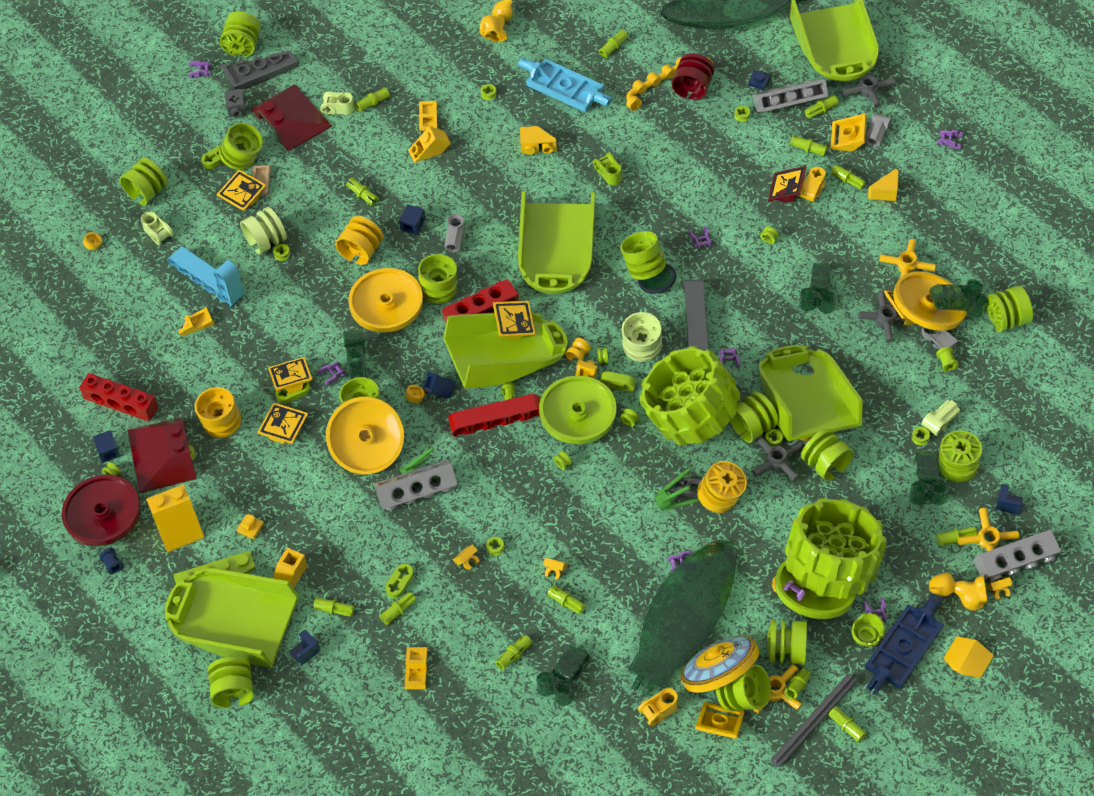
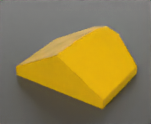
(968, 657)

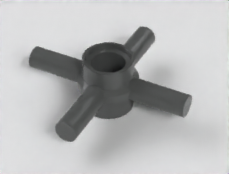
(869, 87)
(884, 317)
(777, 452)

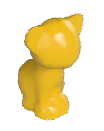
(492, 25)
(972, 594)

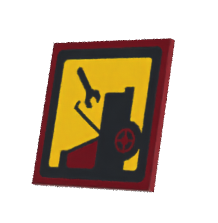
(787, 184)

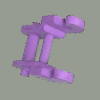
(206, 72)
(950, 134)
(694, 238)
(735, 357)
(341, 373)
(673, 559)
(800, 592)
(883, 608)

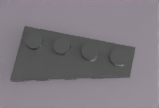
(251, 72)

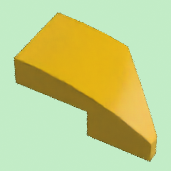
(196, 322)

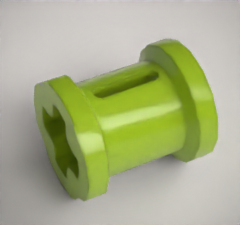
(946, 356)

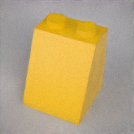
(175, 518)

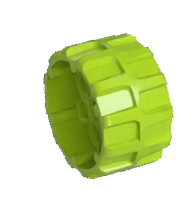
(689, 396)
(835, 548)

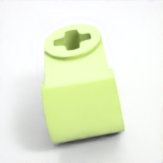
(337, 103)
(155, 227)

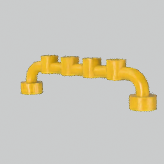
(653, 79)

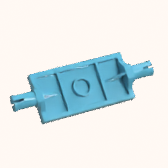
(564, 84)

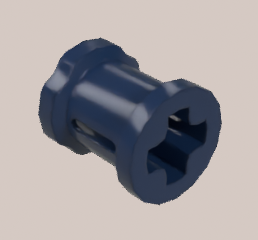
(111, 561)

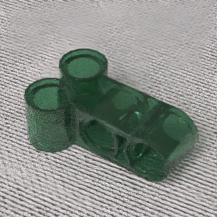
(819, 294)
(960, 297)
(355, 348)
(928, 481)
(562, 675)

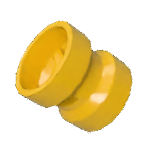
(579, 349)

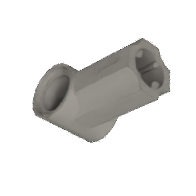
(877, 129)
(455, 233)

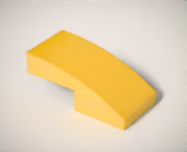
(427, 114)
(416, 667)

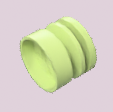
(264, 230)
(641, 336)

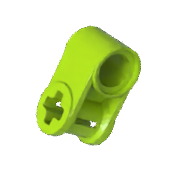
(609, 169)

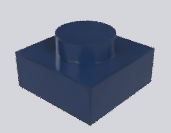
(759, 79)

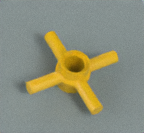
(908, 260)
(987, 529)
(780, 682)

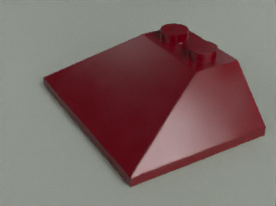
(291, 117)
(161, 454)

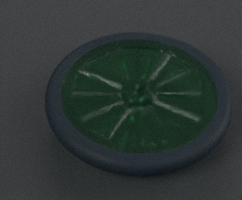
(660, 282)

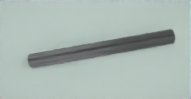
(813, 720)

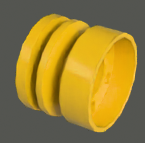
(360, 239)
(218, 412)
(721, 486)

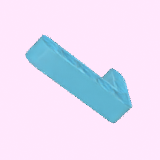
(223, 282)

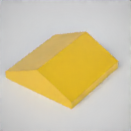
(851, 133)
(719, 723)

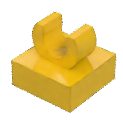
(587, 369)
(250, 526)
(464, 557)
(555, 565)
(1001, 584)

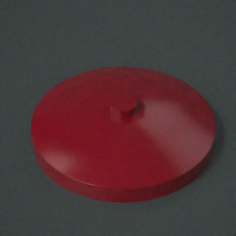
(101, 510)

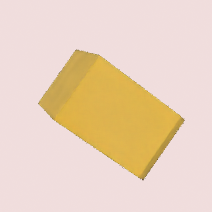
(885, 187)

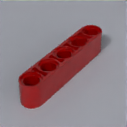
(494, 414)

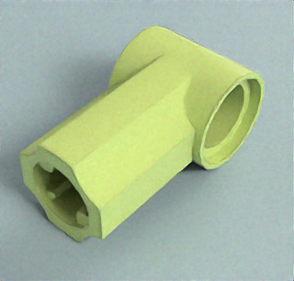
(938, 420)

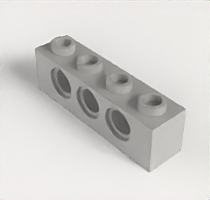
(790, 95)
(385, 488)
(1043, 542)

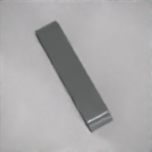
(696, 314)

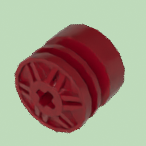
(693, 76)

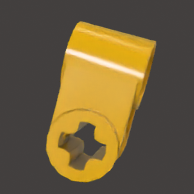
(813, 184)
(656, 709)

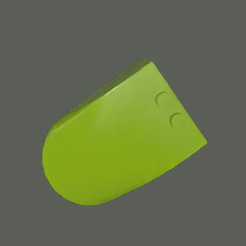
(838, 31)
(556, 244)
(491, 360)
(809, 401)
(232, 613)

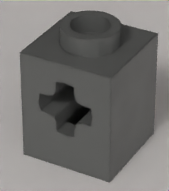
(235, 107)

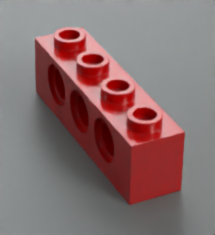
(483, 300)
(118, 397)

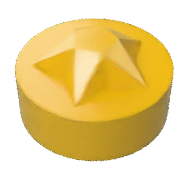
(92, 241)
(414, 394)

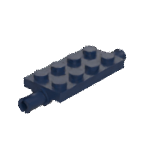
(904, 645)

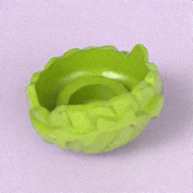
(868, 630)

